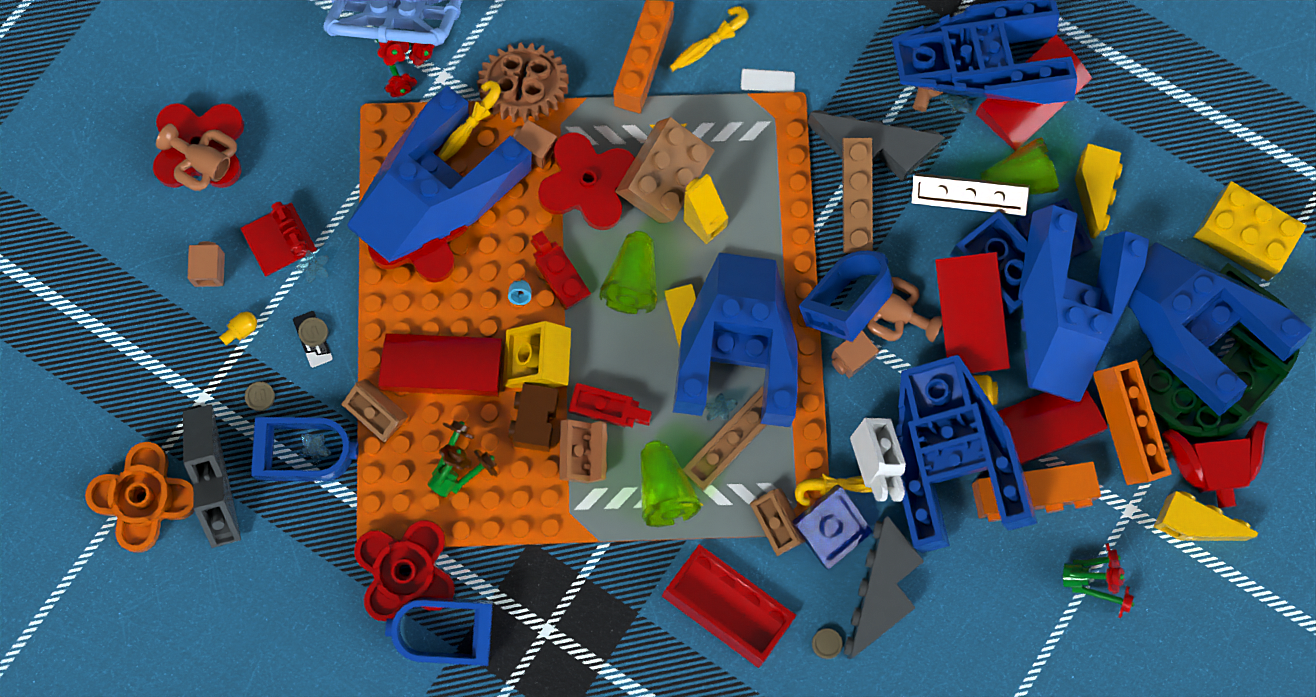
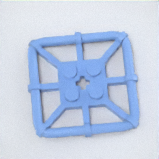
(391, 15)

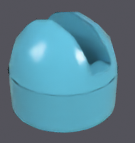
(513, 292)

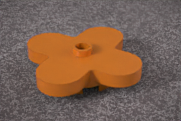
(120, 496)

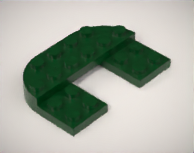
(1249, 359)

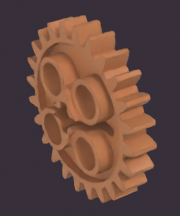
(541, 89)

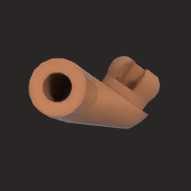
(922, 98)

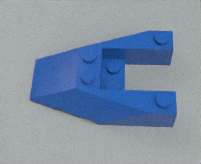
(974, 55)
(422, 196)
(1191, 307)
(1067, 319)
(743, 322)
(948, 433)

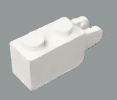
(879, 458)

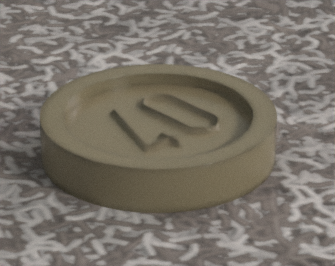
(313, 332)
(259, 396)
(826, 643)

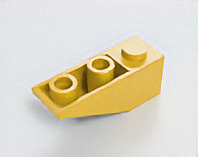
(1095, 181)
(704, 209)
(1193, 521)

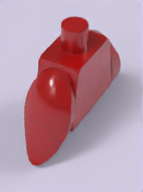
(1220, 464)

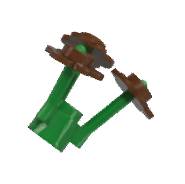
(444, 476)

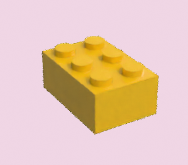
(1250, 231)

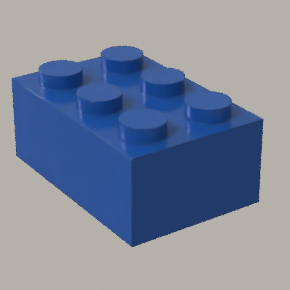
(1001, 237)

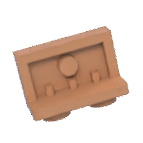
(583, 451)

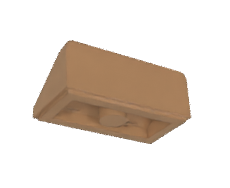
(374, 409)
(776, 521)

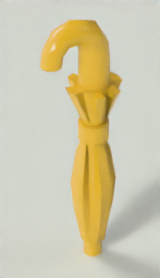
(701, 47)
(480, 111)
(826, 483)

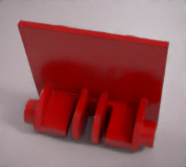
(278, 238)

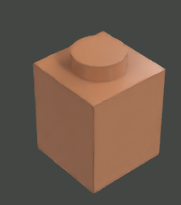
(537, 141)
(206, 264)
(853, 356)

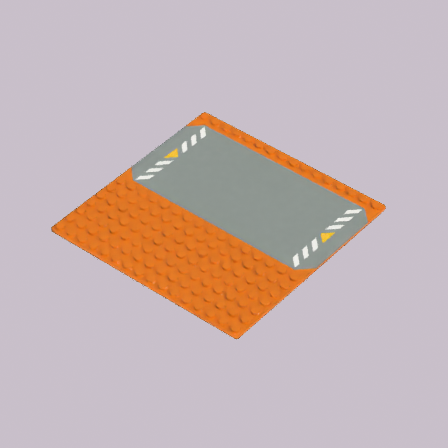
(767, 194)

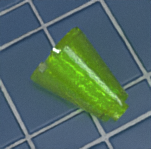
(1027, 167)
(632, 276)
(664, 487)

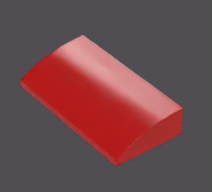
(1021, 120)
(973, 311)
(441, 364)
(1050, 424)
(728, 606)

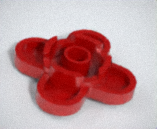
(191, 129)
(569, 191)
(432, 261)
(384, 557)

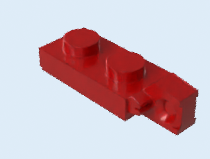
(559, 271)
(607, 406)

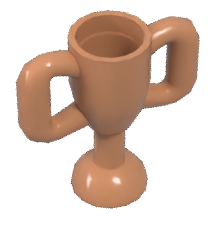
(200, 156)
(900, 312)

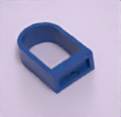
(842, 324)
(264, 443)
(481, 632)

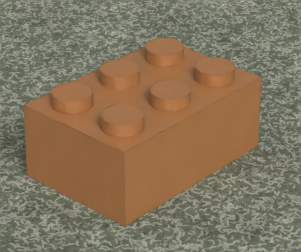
(664, 169)

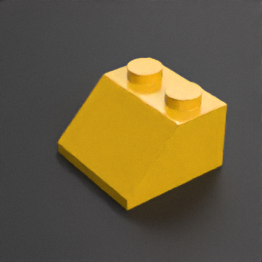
(537, 355)

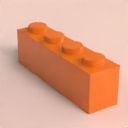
(643, 55)
(1132, 423)
(1048, 489)

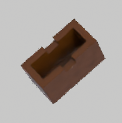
(532, 424)

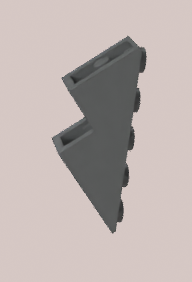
(895, 146)
(209, 476)
(882, 599)

